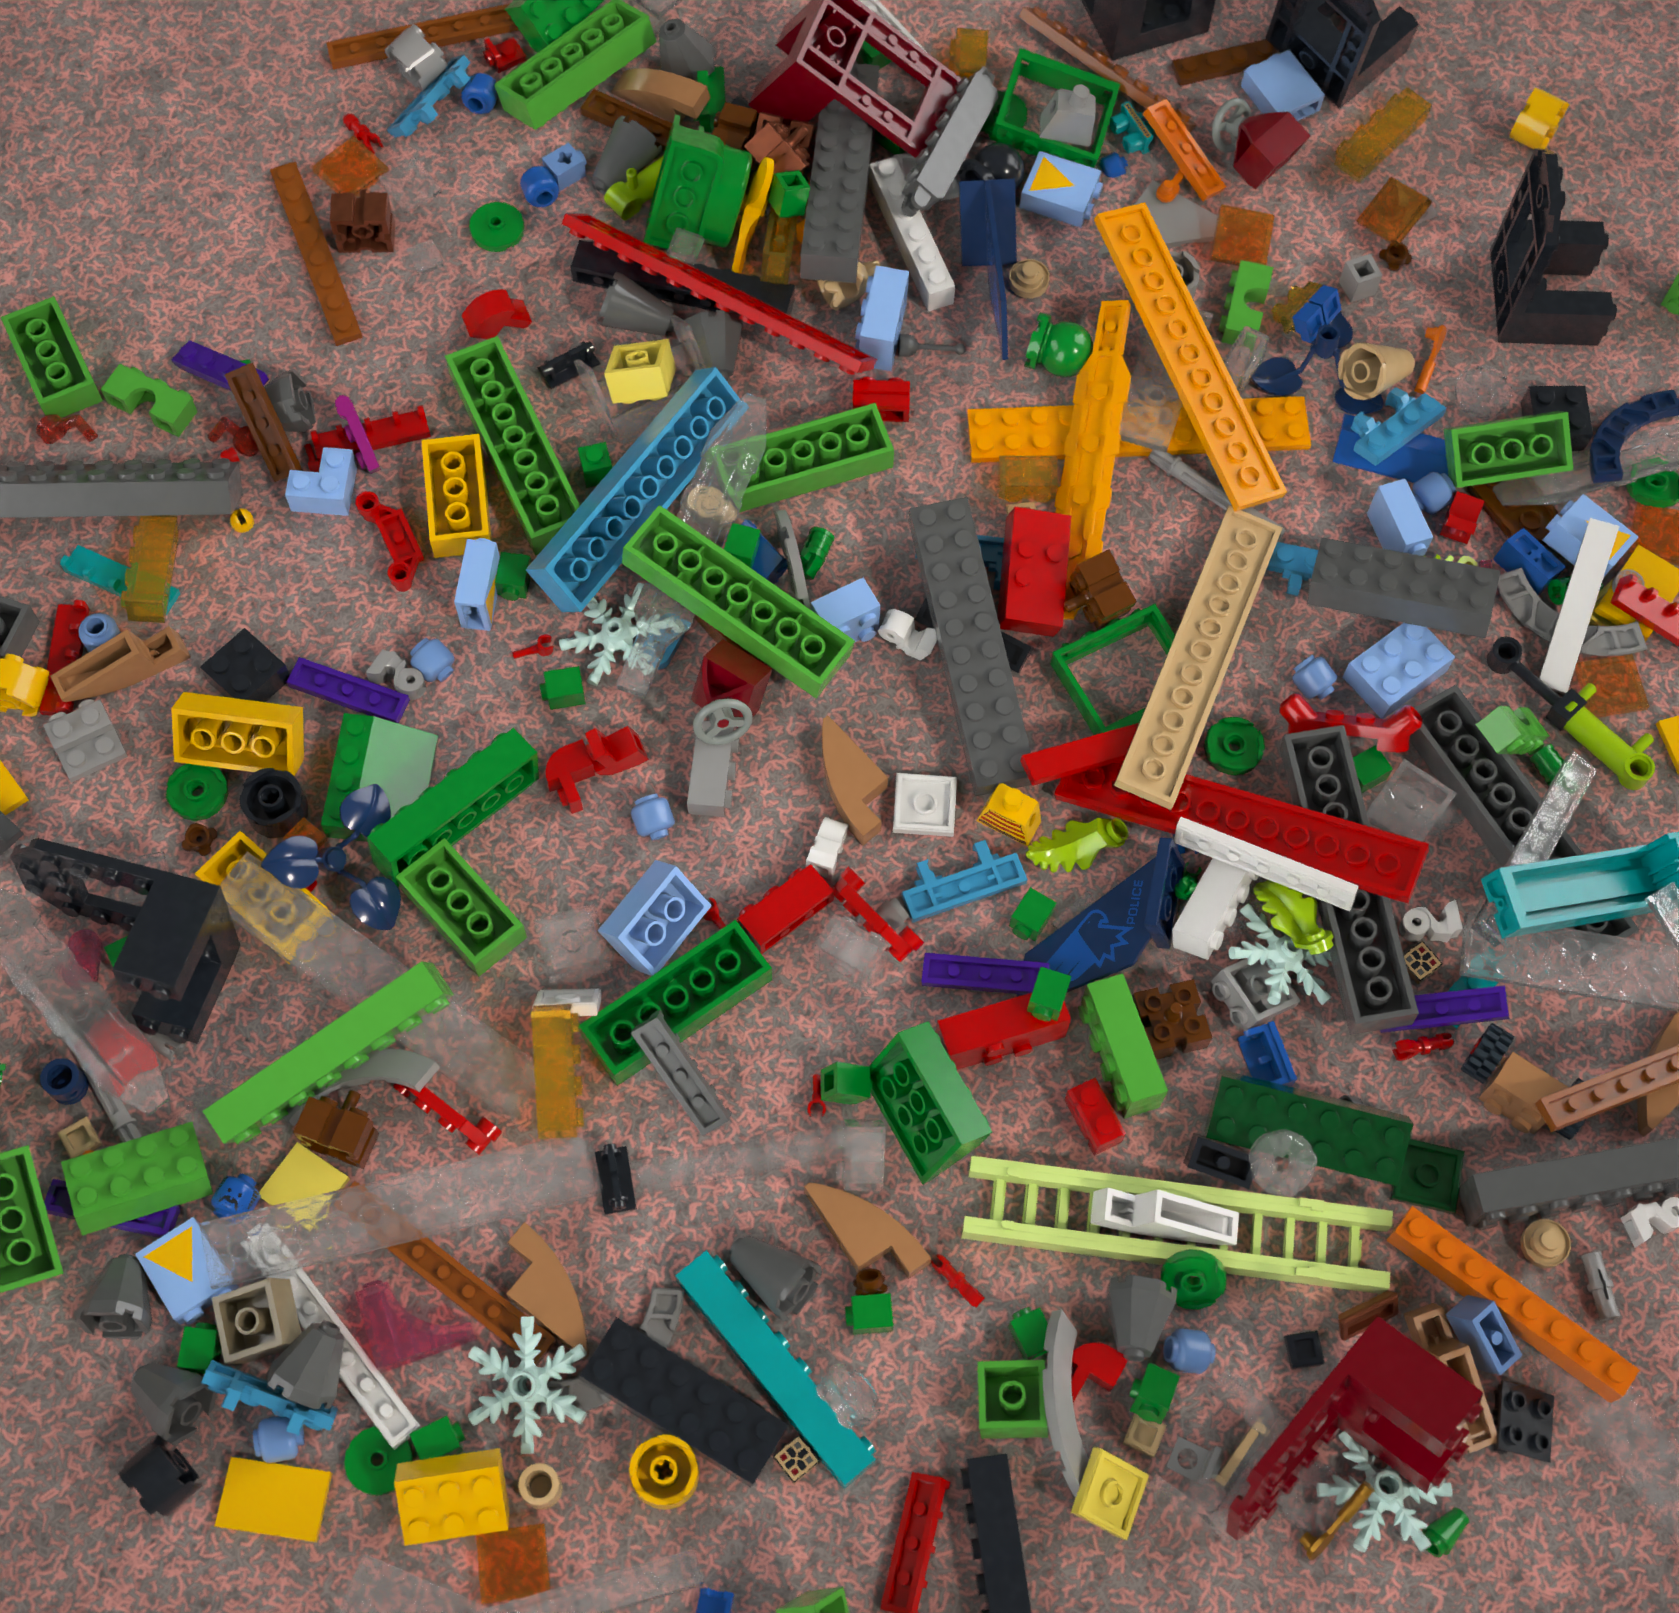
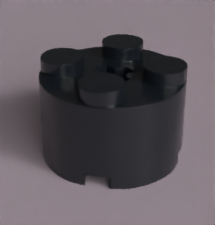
(268, 787)
(160, 1477)

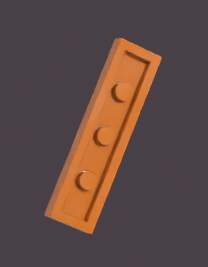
(1184, 150)

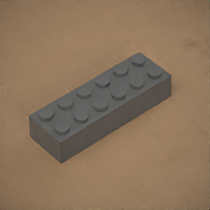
(1403, 587)

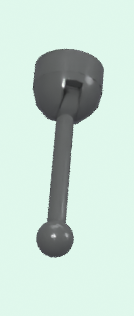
(909, 345)

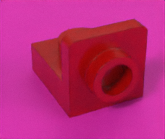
(503, 55)

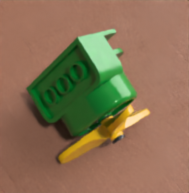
(704, 189)

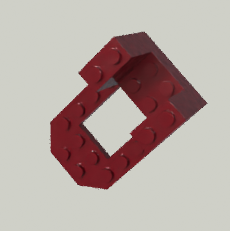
(821, 52)
(1389, 1401)

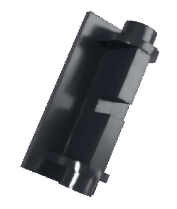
(563, 367)
(615, 1179)

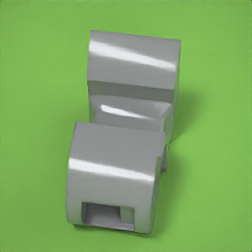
(406, 680)

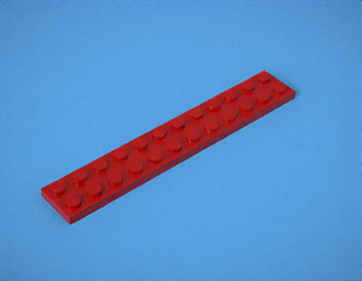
(725, 295)
(1345, 849)

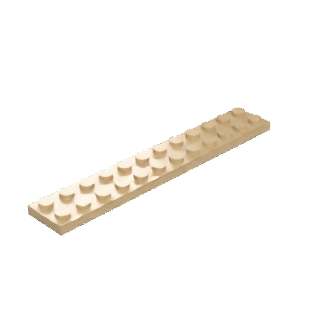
(1198, 658)

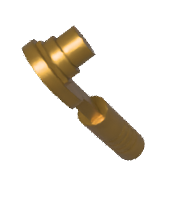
(1314, 1545)

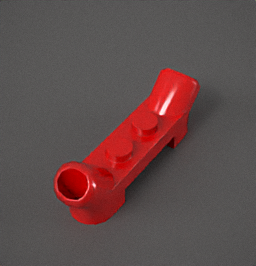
(1392, 733)

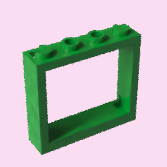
(1059, 77)
(1093, 641)

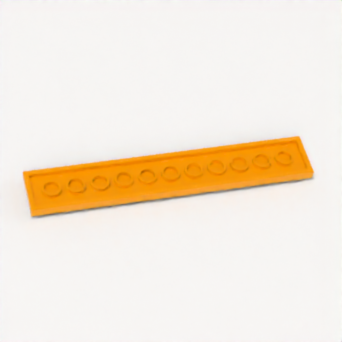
(1190, 357)
(1044, 429)

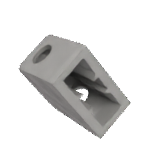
(1069, 116)

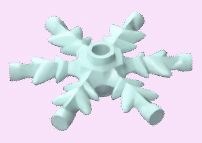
(616, 634)
(1281, 957)
(517, 1388)
(1380, 1501)

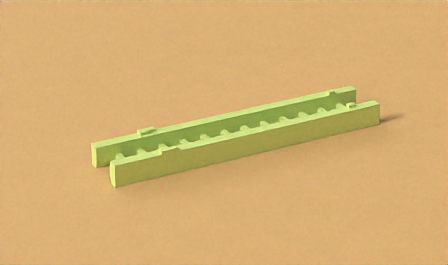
(1156, 1251)

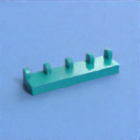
(102, 572)

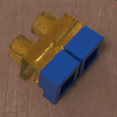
(1307, 309)

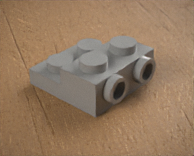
(85, 739)
(1246, 994)

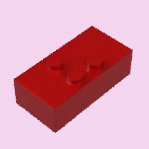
(1034, 571)
(998, 1031)

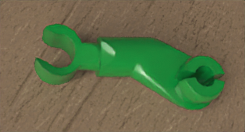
(1187, 884)

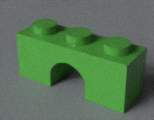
(1250, 285)
(130, 388)
(1513, 731)

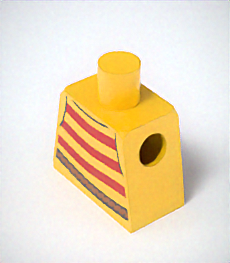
(1011, 814)

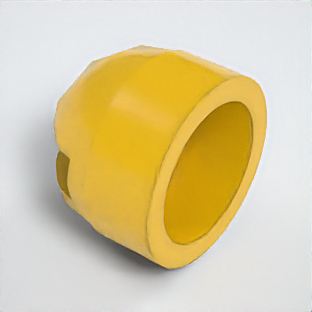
(236, 525)

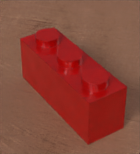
(785, 908)

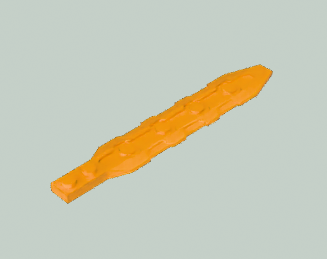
(1094, 438)

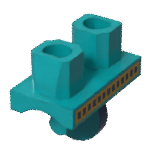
(1138, 129)

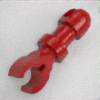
(361, 132)
(1410, 1048)
(958, 1281)

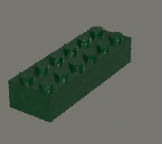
(1340, 1132)

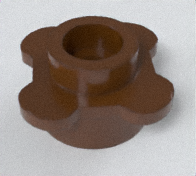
(1393, 262)
(193, 833)
(869, 1282)

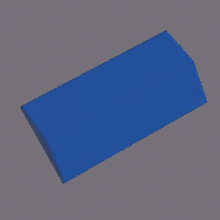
(1410, 462)

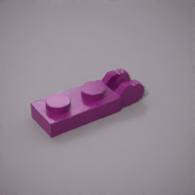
(356, 433)

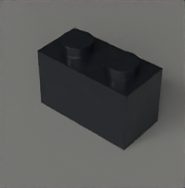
(1219, 1160)

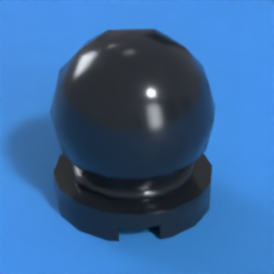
(994, 162)

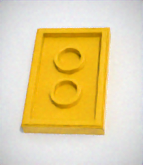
(1655, 573)
(273, 1499)

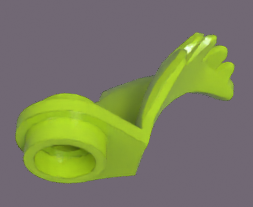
(1077, 844)
(1294, 916)

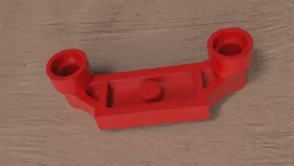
(396, 536)
(846, 889)
(478, 1135)

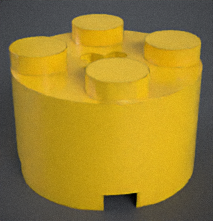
(1539, 119)
(21, 685)
(655, 1454)

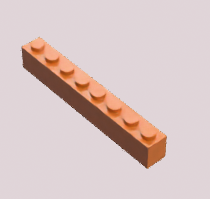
(1521, 1309)

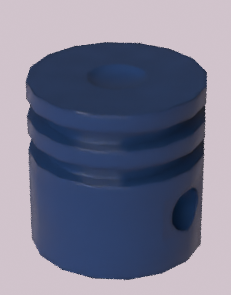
(64, 1081)

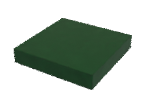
(1430, 1177)

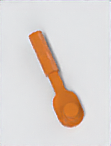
(1170, 188)
(1437, 335)

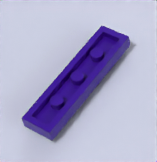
(209, 364)
(347, 690)
(980, 973)
(1458, 1008)
(155, 1224)

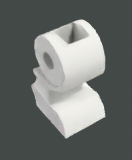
(900, 629)
(826, 846)
(1421, 922)
(1662, 1216)

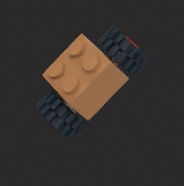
(1514, 1084)

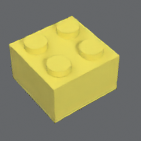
(640, 371)

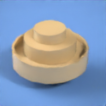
(1029, 278)
(1545, 1243)

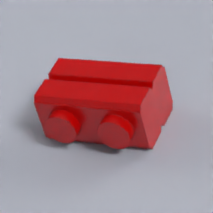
(889, 395)
(1094, 1116)

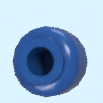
(1113, 165)

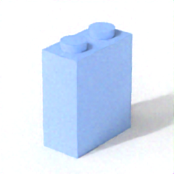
(1282, 86)
(1399, 519)

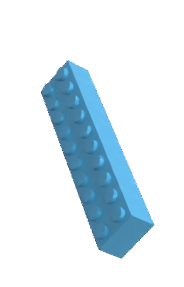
(646, 476)

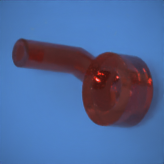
(53, 428)
(242, 436)

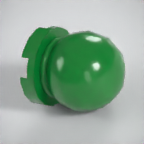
(1059, 347)

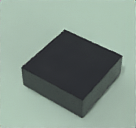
(1304, 1350)

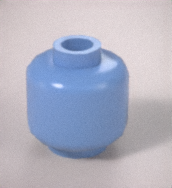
(1433, 492)
(97, 630)
(432, 660)
(1314, 677)
(652, 816)
(1189, 1351)
(274, 1442)

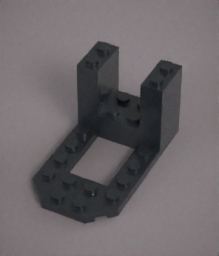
(1146, 24)
(1336, 60)
(1547, 246)
(176, 942)

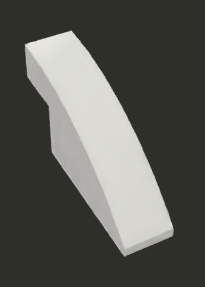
(1164, 1216)

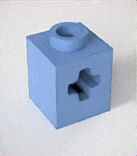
(565, 165)

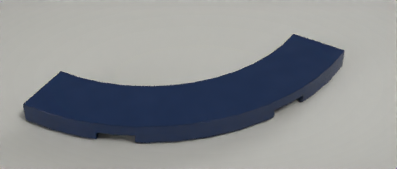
(1620, 425)

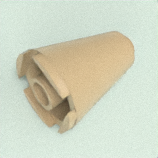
(1373, 369)

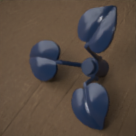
(1281, 377)
(298, 860)

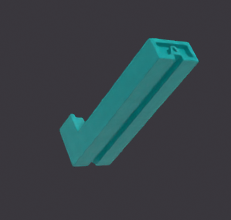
(1581, 887)

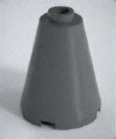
(627, 147)
(634, 309)
(775, 1274)

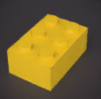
(452, 1496)

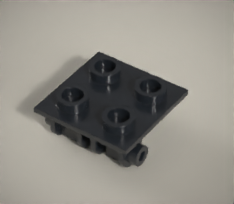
(1523, 1421)

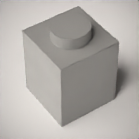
(1360, 278)

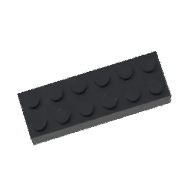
(683, 1402)

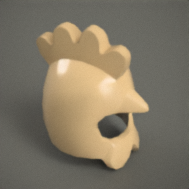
(843, 294)

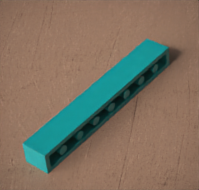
(774, 1367)

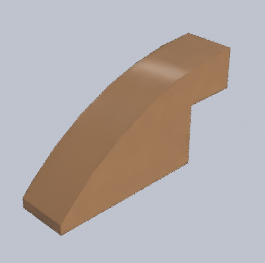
(662, 93)
(119, 664)
(851, 781)
(1657, 1105)
(866, 1230)
(547, 1290)
(1432, 1332)

